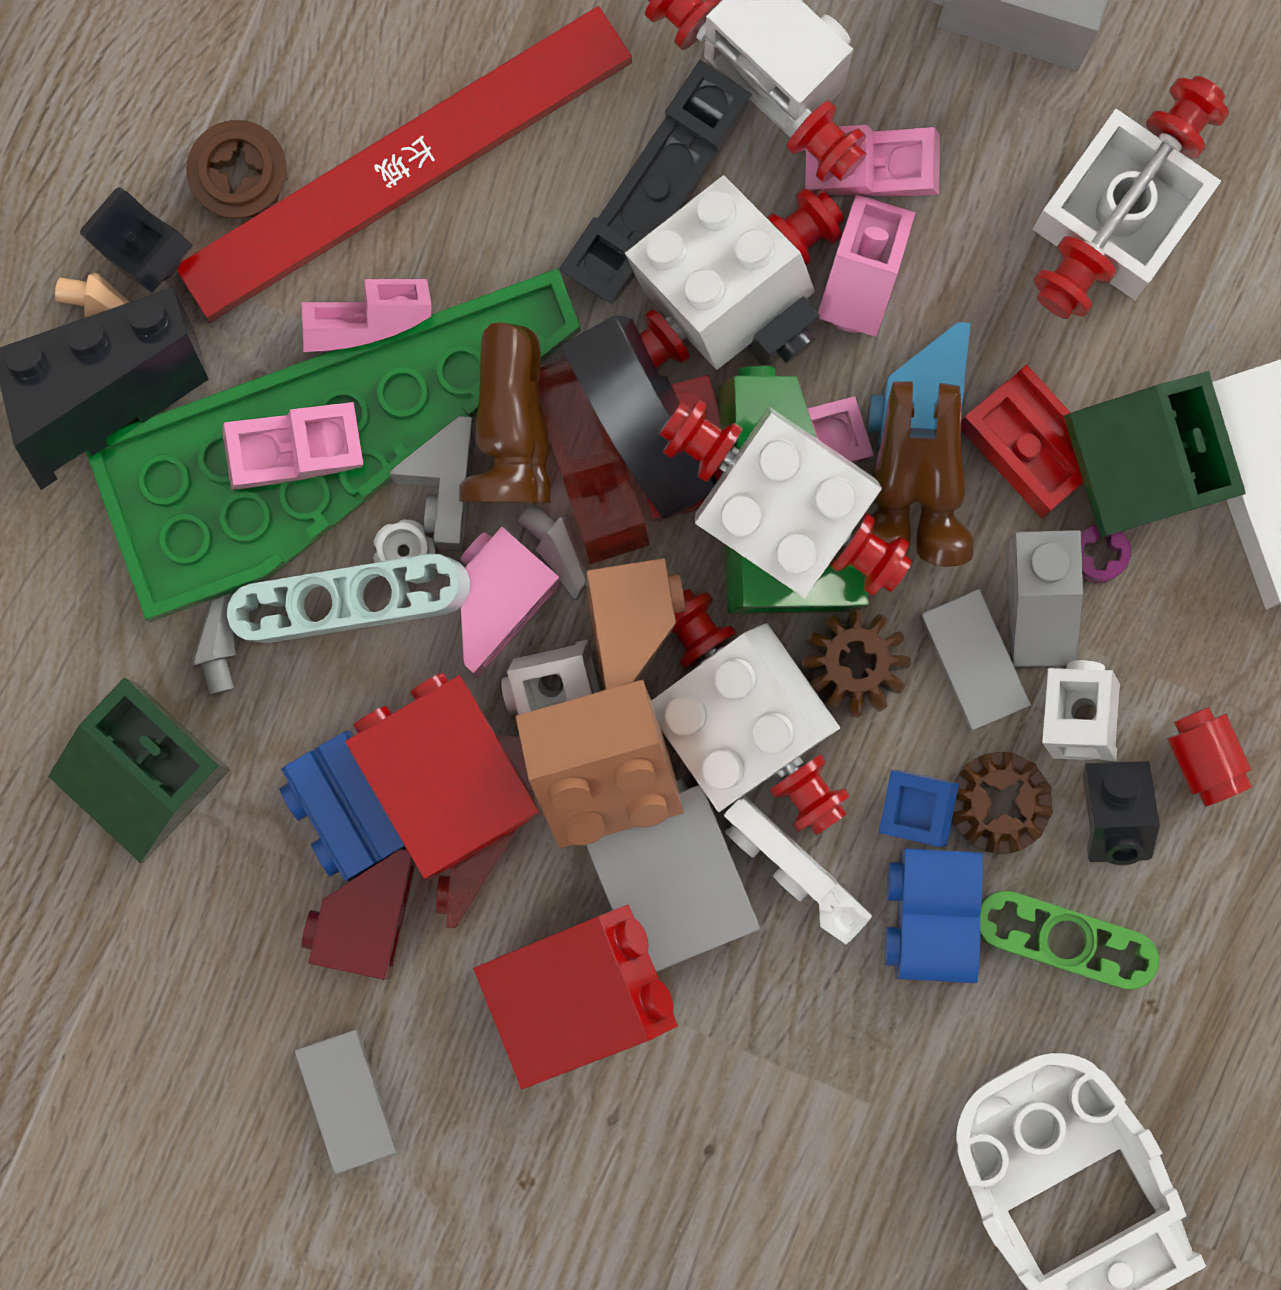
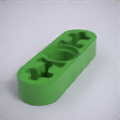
(1116, 939)

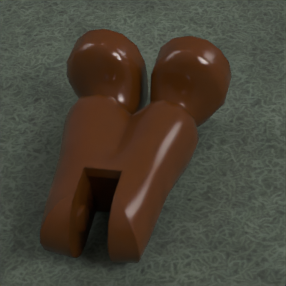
(510, 420)
(925, 469)

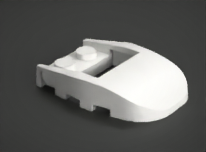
(1046, 1125)

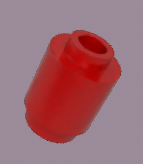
(1210, 756)

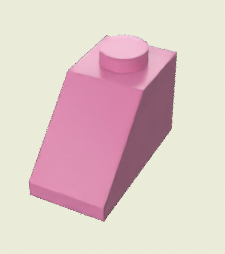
(866, 266)
(504, 595)

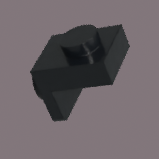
(135, 240)
(786, 335)
(1120, 812)

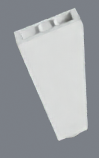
(1253, 422)

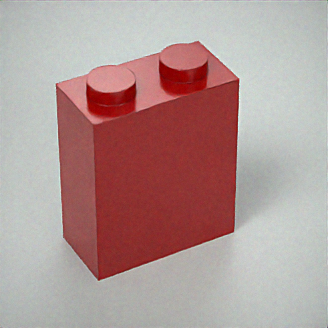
(441, 775)
(576, 997)

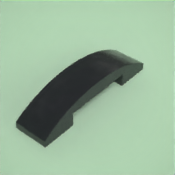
(659, 181)

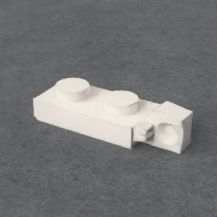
(798, 871)

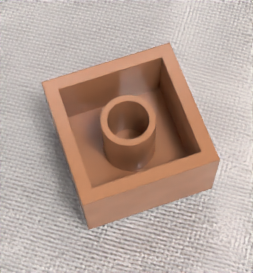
(599, 764)

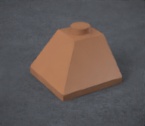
(631, 616)

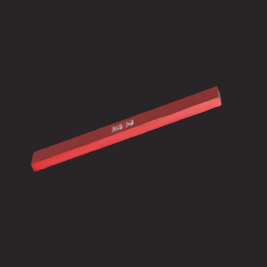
(404, 164)

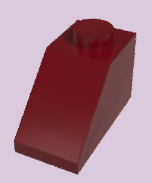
(362, 920)

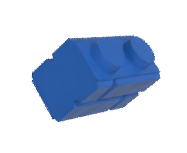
(341, 807)

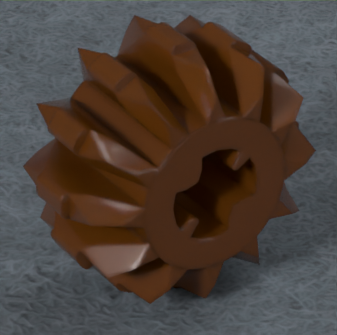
(870, 647)

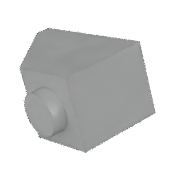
(1044, 597)

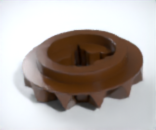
(219, 148)
(1004, 833)

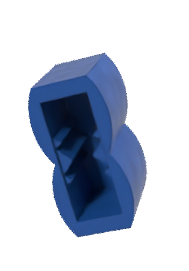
(936, 915)

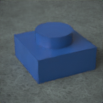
(918, 808)

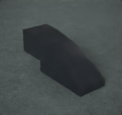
(633, 409)

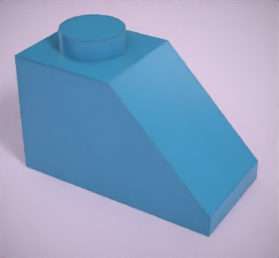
(938, 362)

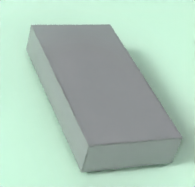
(974, 660)
(346, 1101)

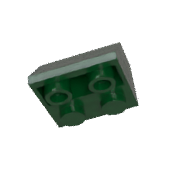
(1154, 454)
(136, 769)

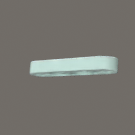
(347, 592)

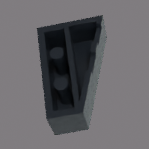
(96, 376)

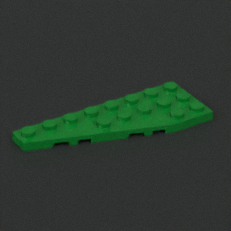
(170, 476)

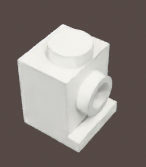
(573, 664)
(1068, 690)

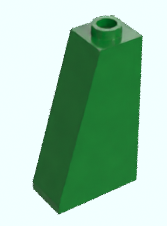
(749, 587)

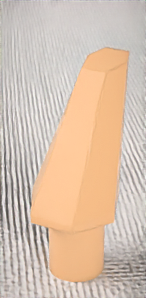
(94, 295)

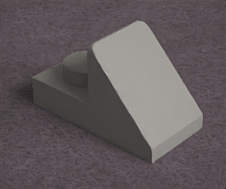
(442, 464)

